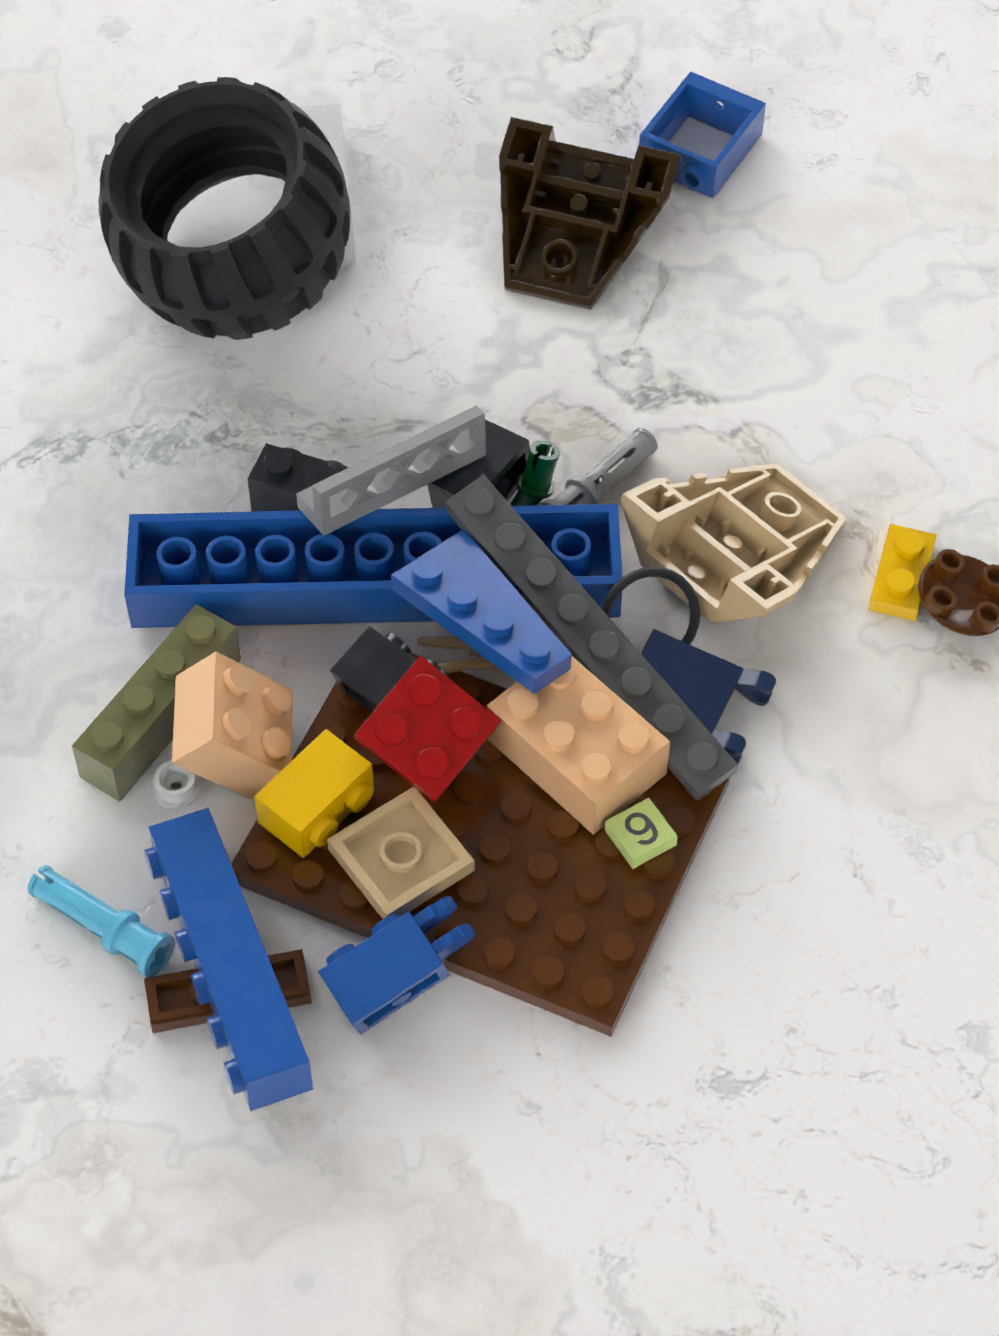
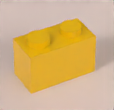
(315, 794)

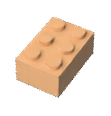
(580, 744)

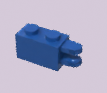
(392, 964)

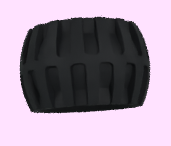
(186, 147)

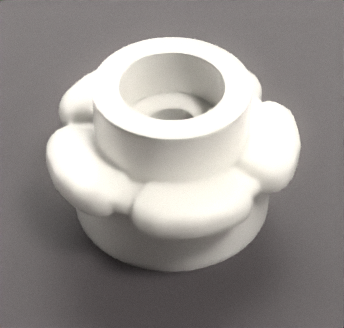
(169, 775)

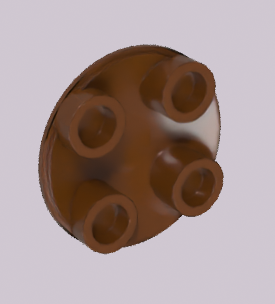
(961, 593)

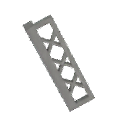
(395, 472)

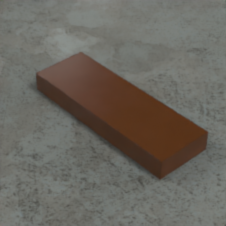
(176, 1006)

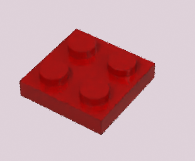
(427, 729)

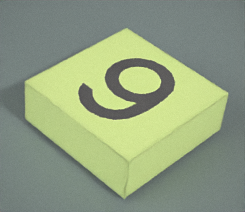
(640, 833)

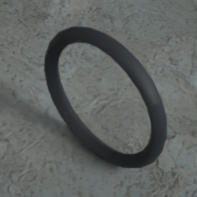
(664, 573)

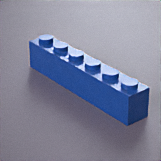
(230, 960)

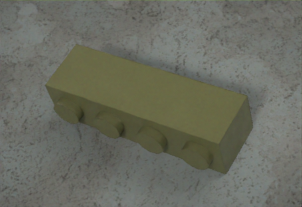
(141, 715)

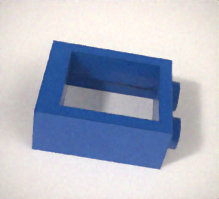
(699, 99)

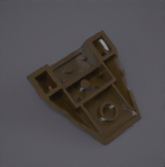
(574, 211)

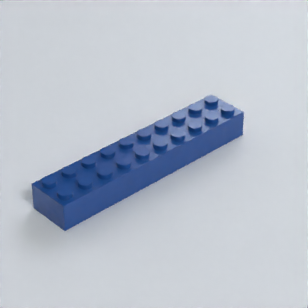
(288, 573)

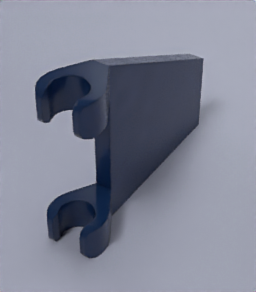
(707, 683)

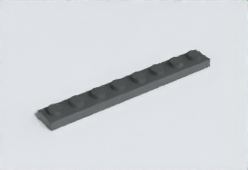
(589, 633)

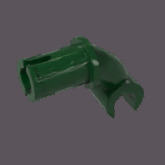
(537, 481)

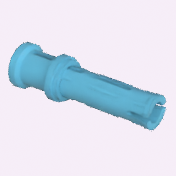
(119, 931)

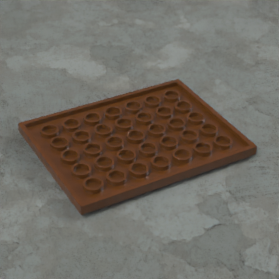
(548, 900)

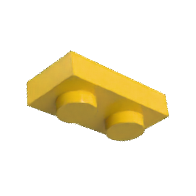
(899, 570)

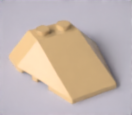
(735, 538)

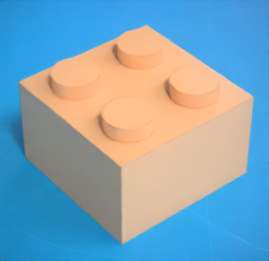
(231, 724)

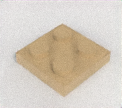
(401, 854)

